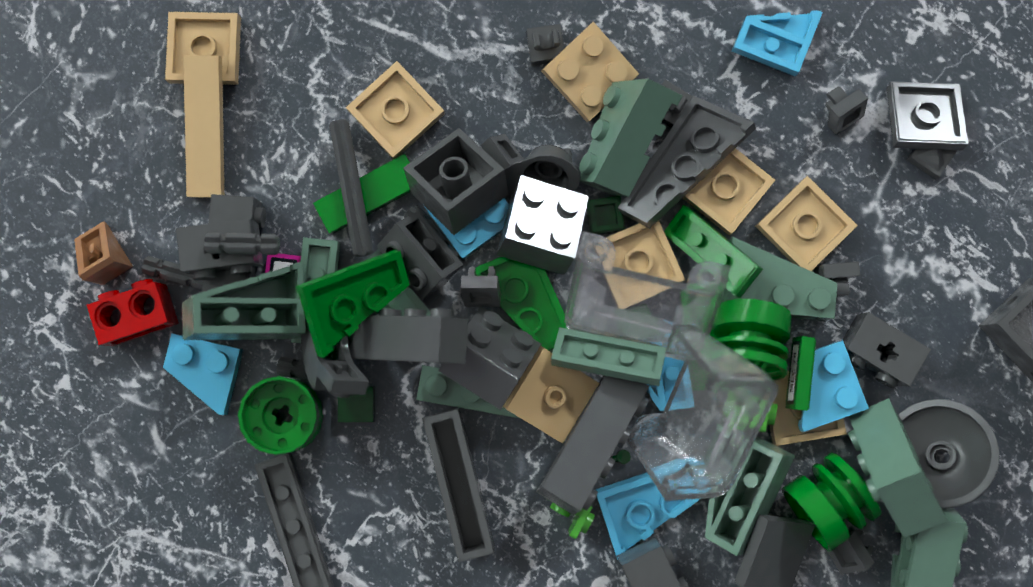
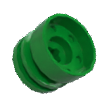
(756, 332)
(262, 425)
(836, 497)

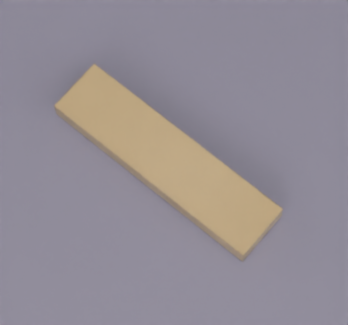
(203, 125)

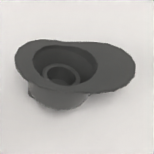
(545, 164)

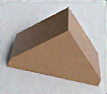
(100, 255)

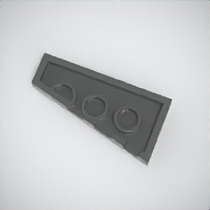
(687, 154)

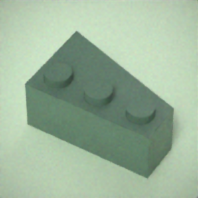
(624, 133)
(789, 285)
(248, 309)
(894, 469)
(753, 493)
(930, 555)

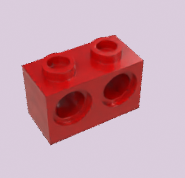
(133, 320)

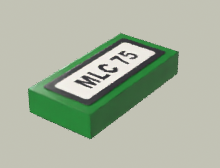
(800, 373)

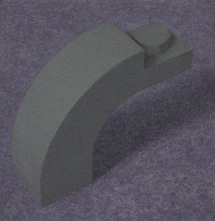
(333, 372)

